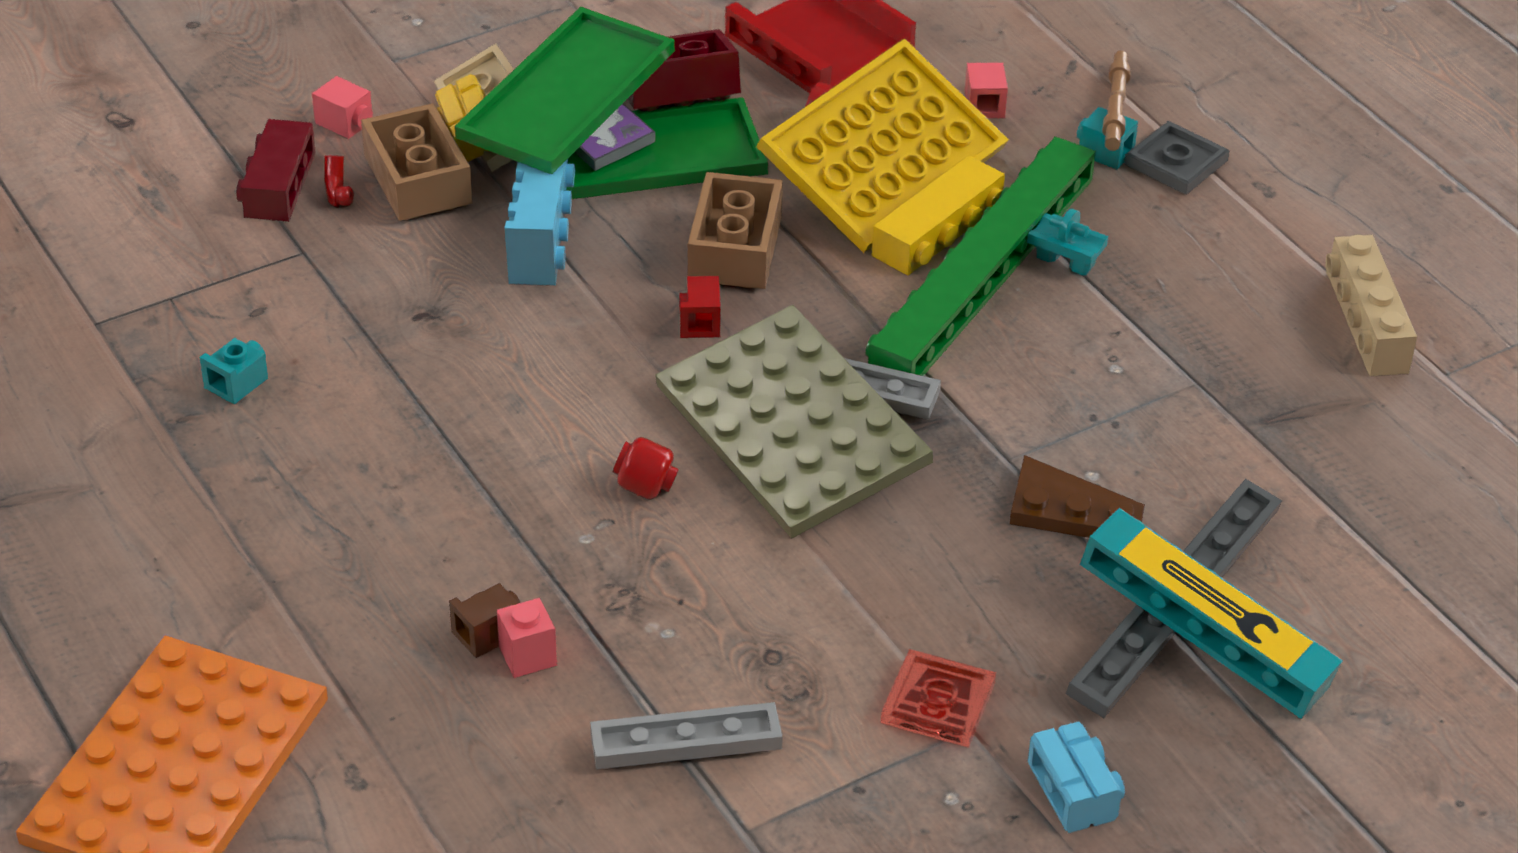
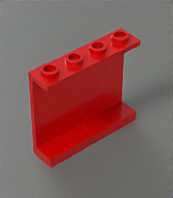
(818, 37)

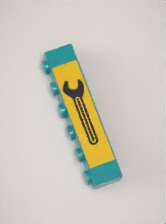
(1210, 612)

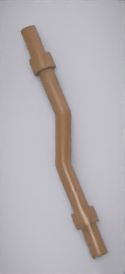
(1114, 122)

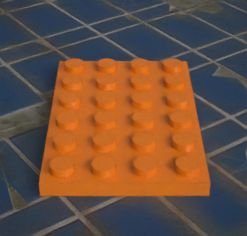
(175, 757)

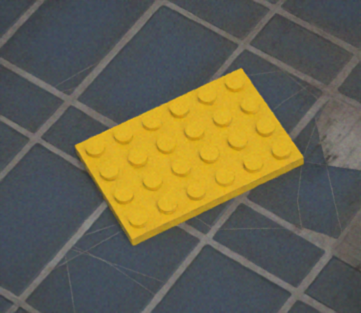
(879, 140)

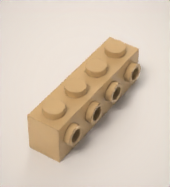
(1371, 305)

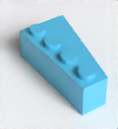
(538, 224)

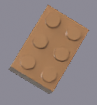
(416, 162)
(735, 229)

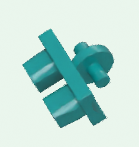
(1068, 238)

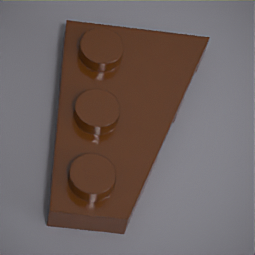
(1063, 502)

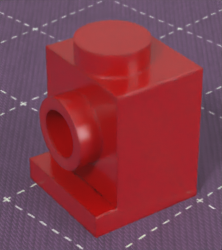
(700, 308)

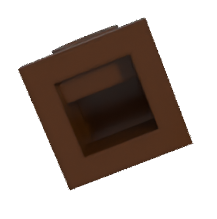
(476, 618)

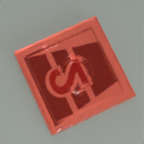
(938, 698)

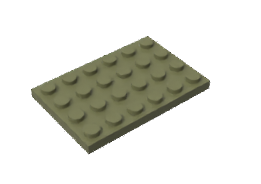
(793, 420)

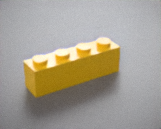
(936, 215)

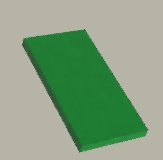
(565, 90)
(686, 146)

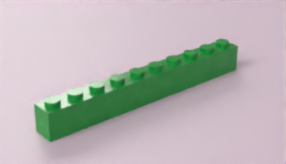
(981, 261)

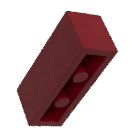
(277, 170)

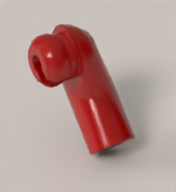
(334, 179)

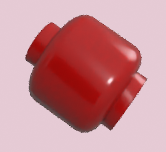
(645, 468)

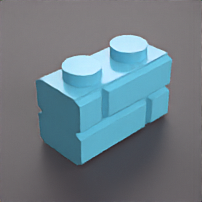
(1075, 776)

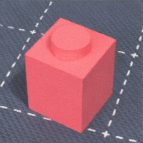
(987, 88)
(341, 106)
(526, 637)

